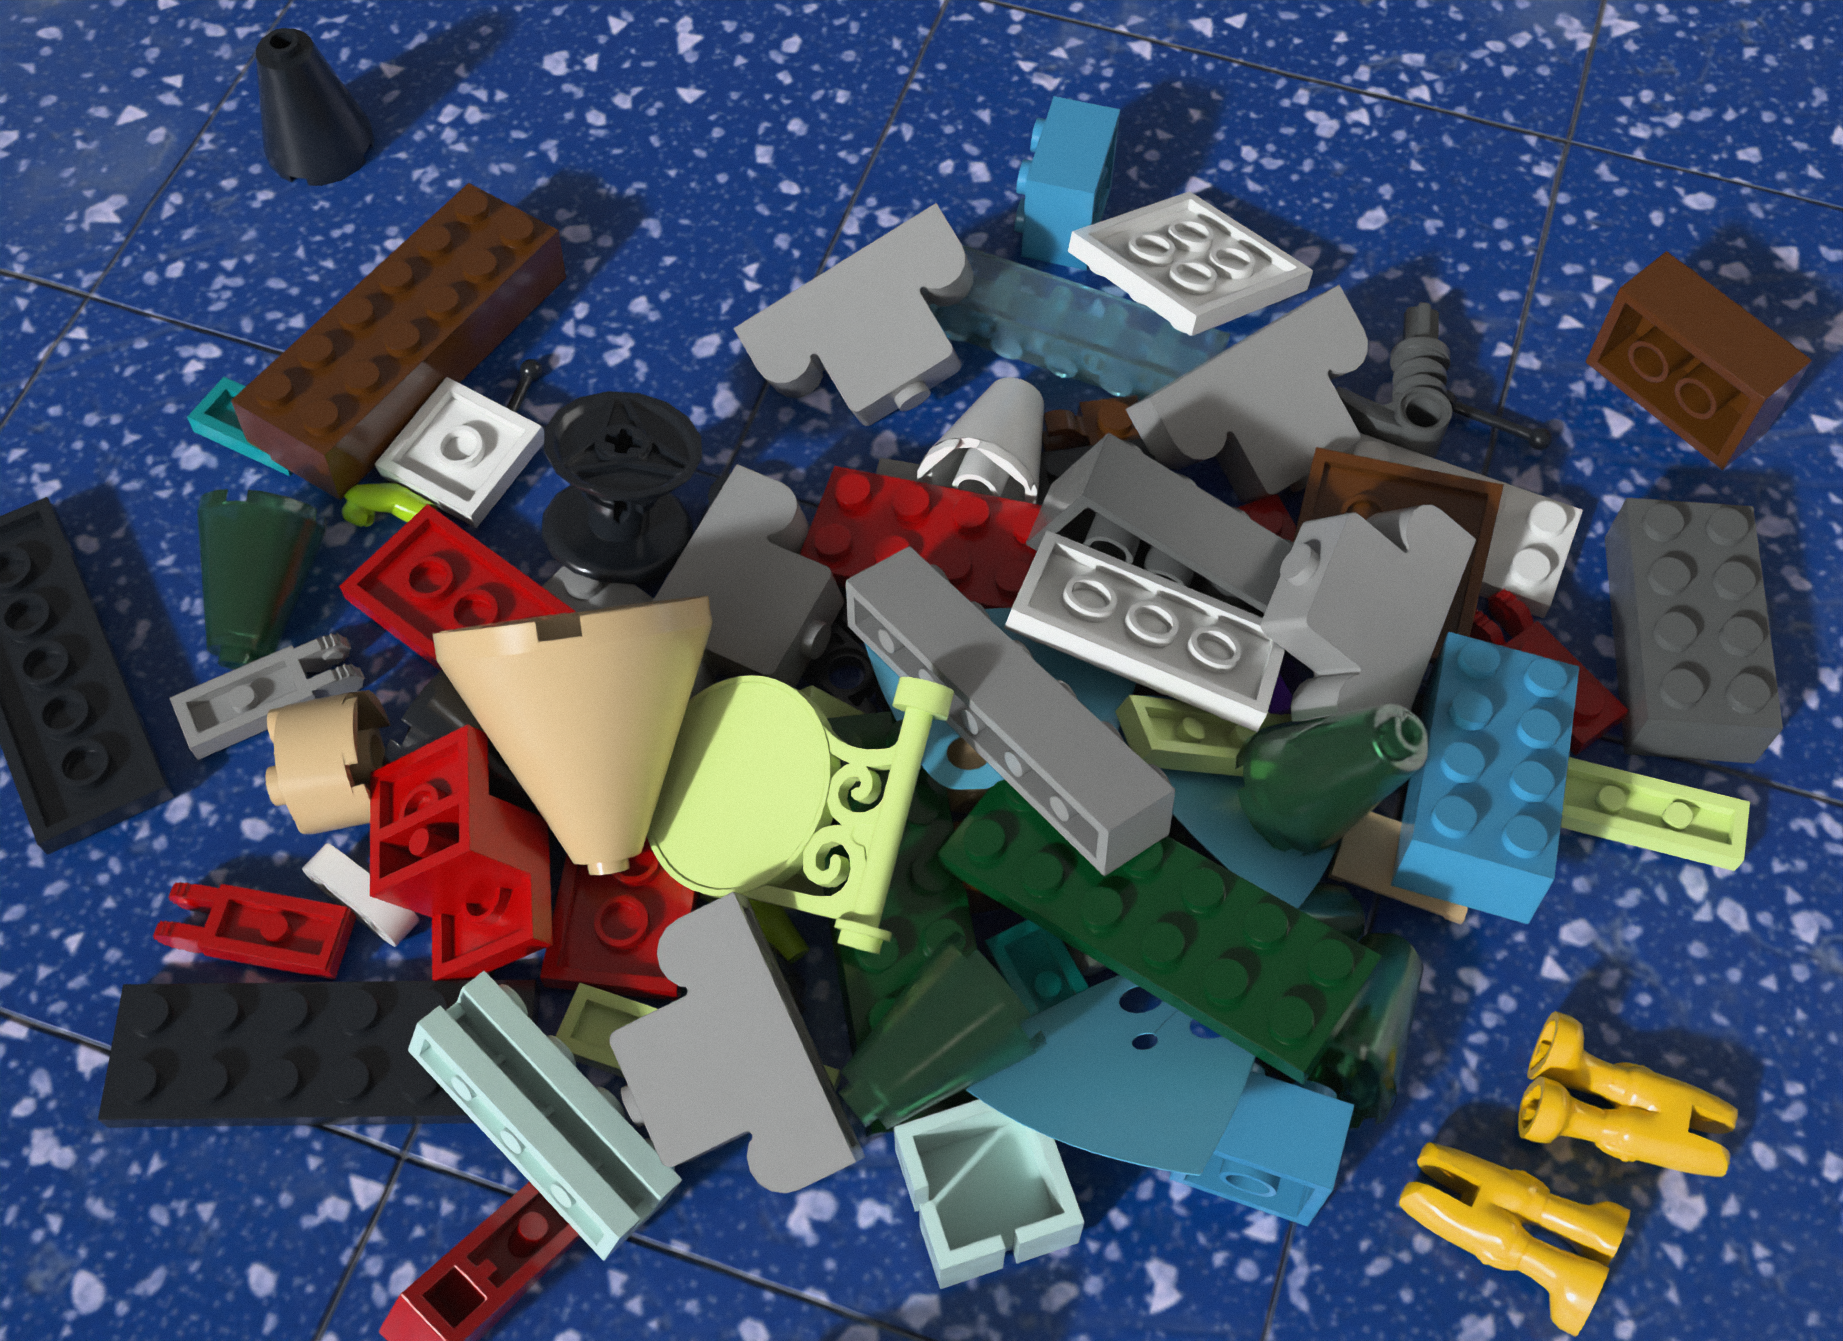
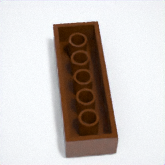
(397, 335)

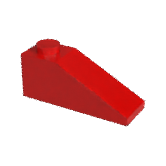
(483, 1273)

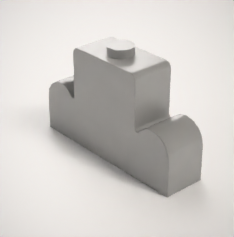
(868, 322)
(1262, 401)
(764, 598)
(1366, 605)
(732, 1057)

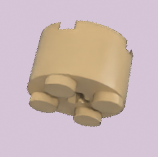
(326, 759)

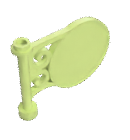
(758, 794)

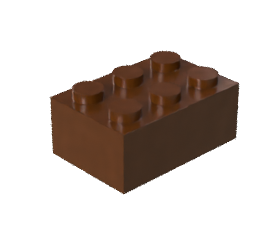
(1696, 360)

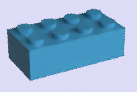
(1493, 785)

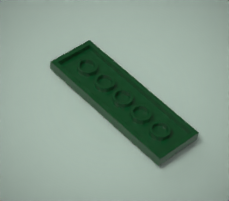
(920, 904)
(1174, 929)

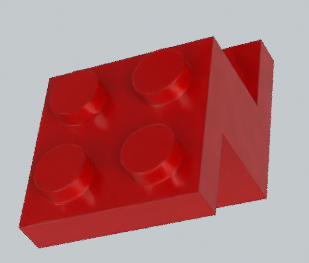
(460, 856)

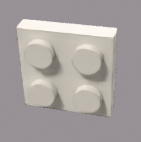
(461, 451)

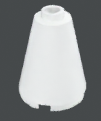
(992, 445)

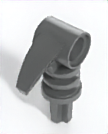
(1419, 396)

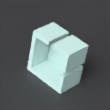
(985, 1190)

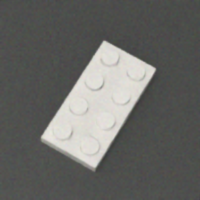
(1528, 535)
(1148, 630)

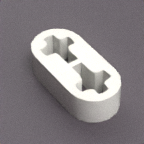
(350, 887)

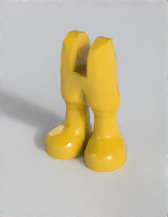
(1649, 1107)
(1490, 1226)

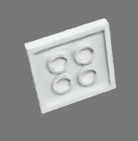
(1189, 262)

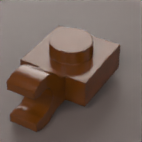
(1090, 425)

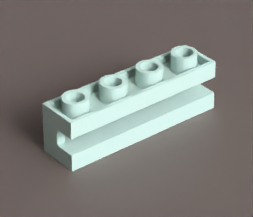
(544, 1113)

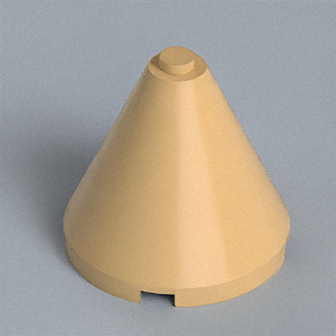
(585, 712)

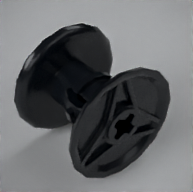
(621, 464)

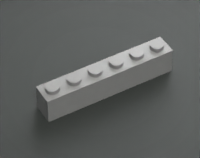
(1013, 710)

